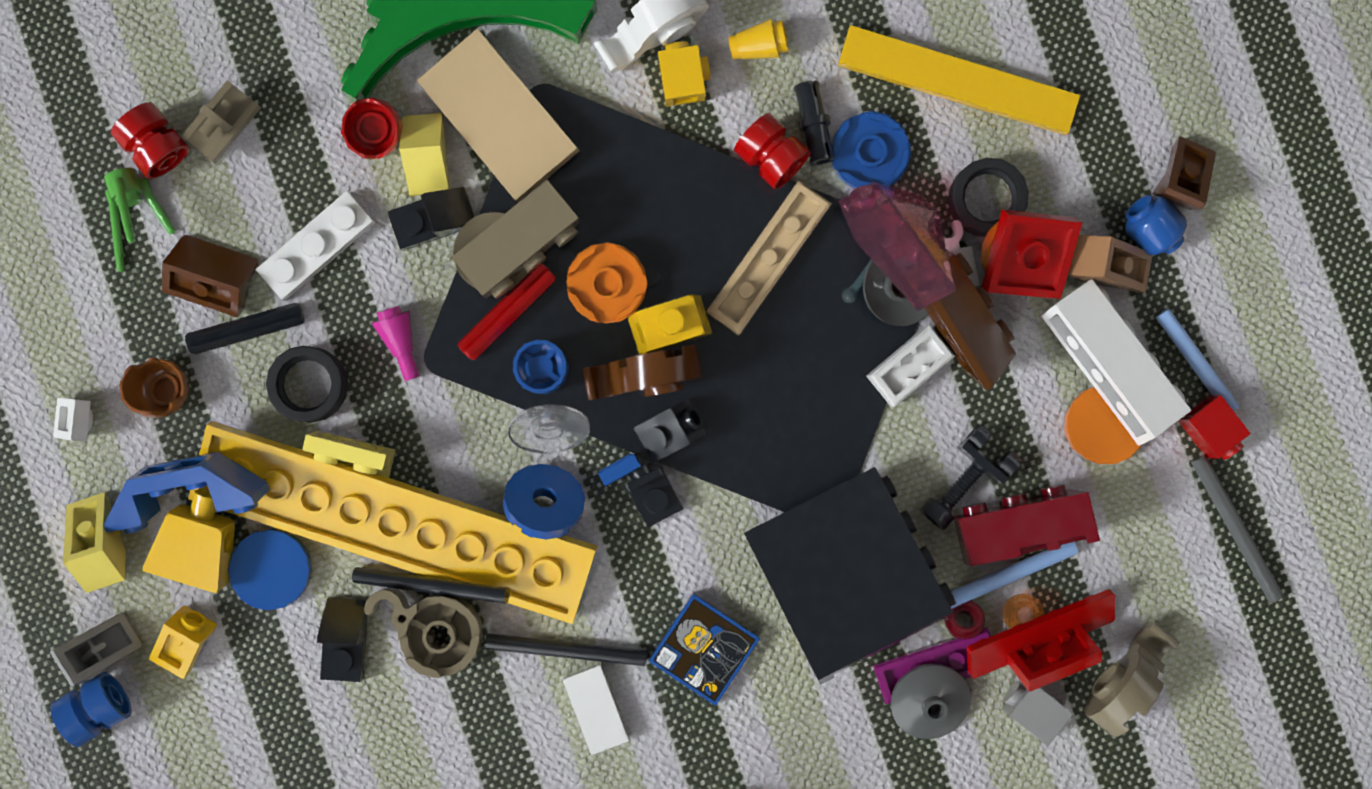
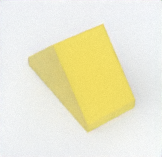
(424, 153)

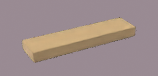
(768, 258)

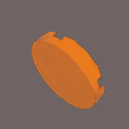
(606, 282)
(1096, 431)

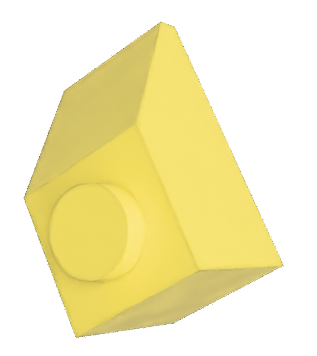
(89, 551)

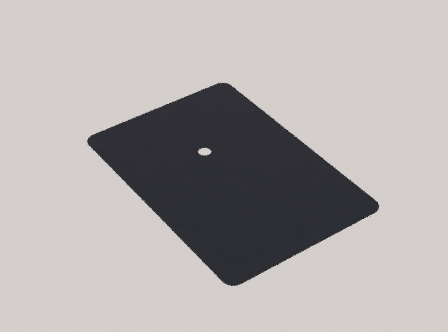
(779, 401)

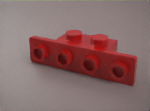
(1047, 645)

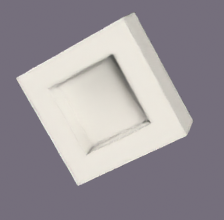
(72, 419)

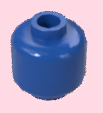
(1155, 225)

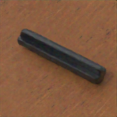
(244, 328)

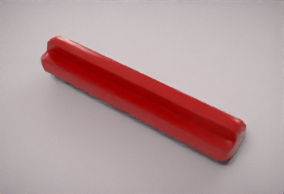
(506, 312)

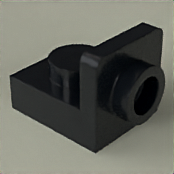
(653, 494)

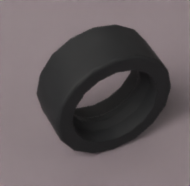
(990, 166)
(276, 380)

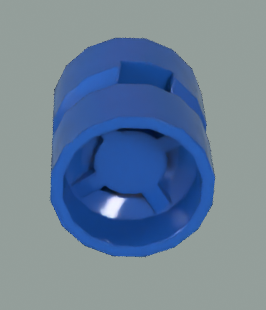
(540, 367)
(84, 712)

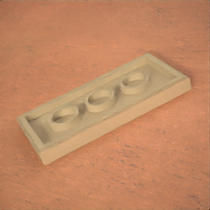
(497, 115)

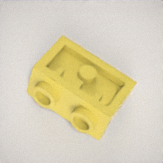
(361, 455)

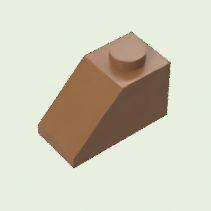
(1110, 263)

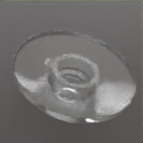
(548, 429)

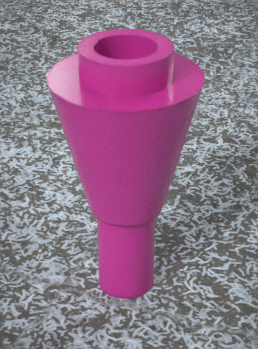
(396, 333)

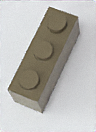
(517, 241)

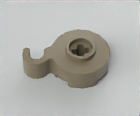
(415, 627)
(1131, 682)

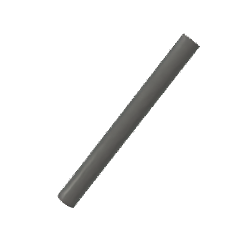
(1237, 529)

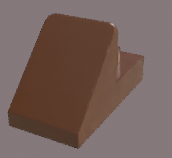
(1187, 175)

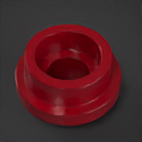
(977, 618)

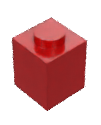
(1215, 428)

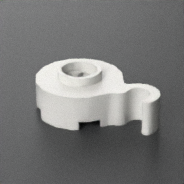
(653, 25)

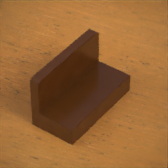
(208, 275)

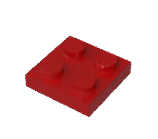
(1031, 254)

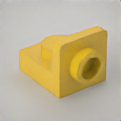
(182, 641)

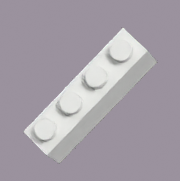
(1116, 362)

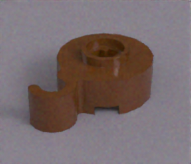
(651, 372)

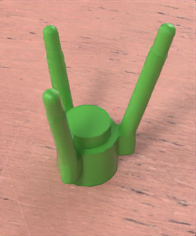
(124, 192)

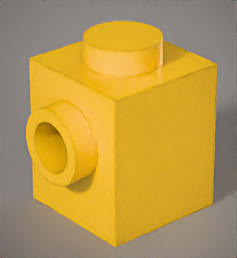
(683, 73)

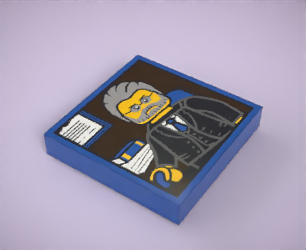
(704, 649)

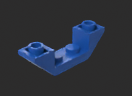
(227, 481)

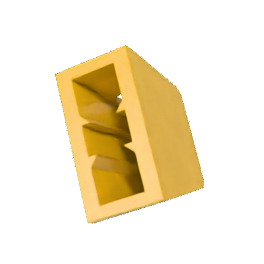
(669, 324)
(193, 545)

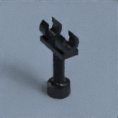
(940, 510)

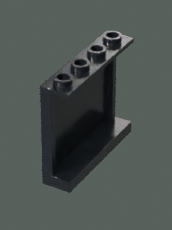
(850, 573)

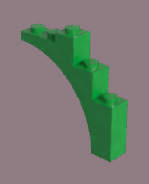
(411, 24)

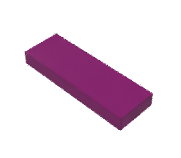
(947, 652)

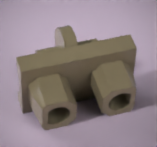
(221, 121)

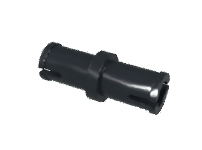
(814, 122)

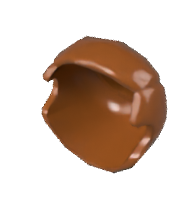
(154, 388)

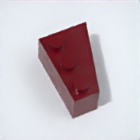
(1025, 525)

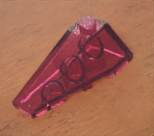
(902, 239)

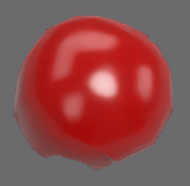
(371, 128)

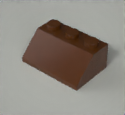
(970, 328)

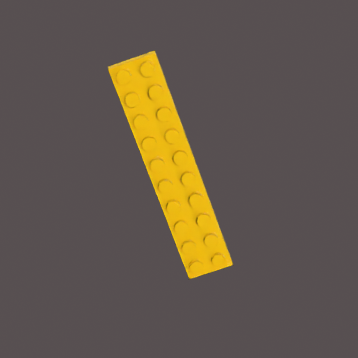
(406, 525)

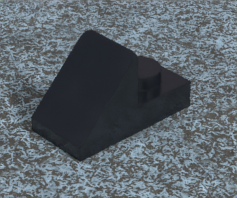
(431, 218)
(343, 639)

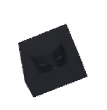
(670, 430)

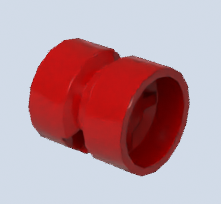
(146, 135)
(768, 147)

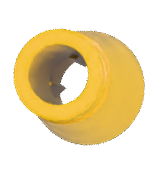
(760, 41)

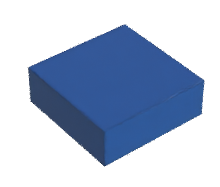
(619, 469)

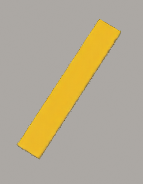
(958, 80)

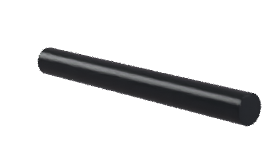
(431, 585)
(565, 649)

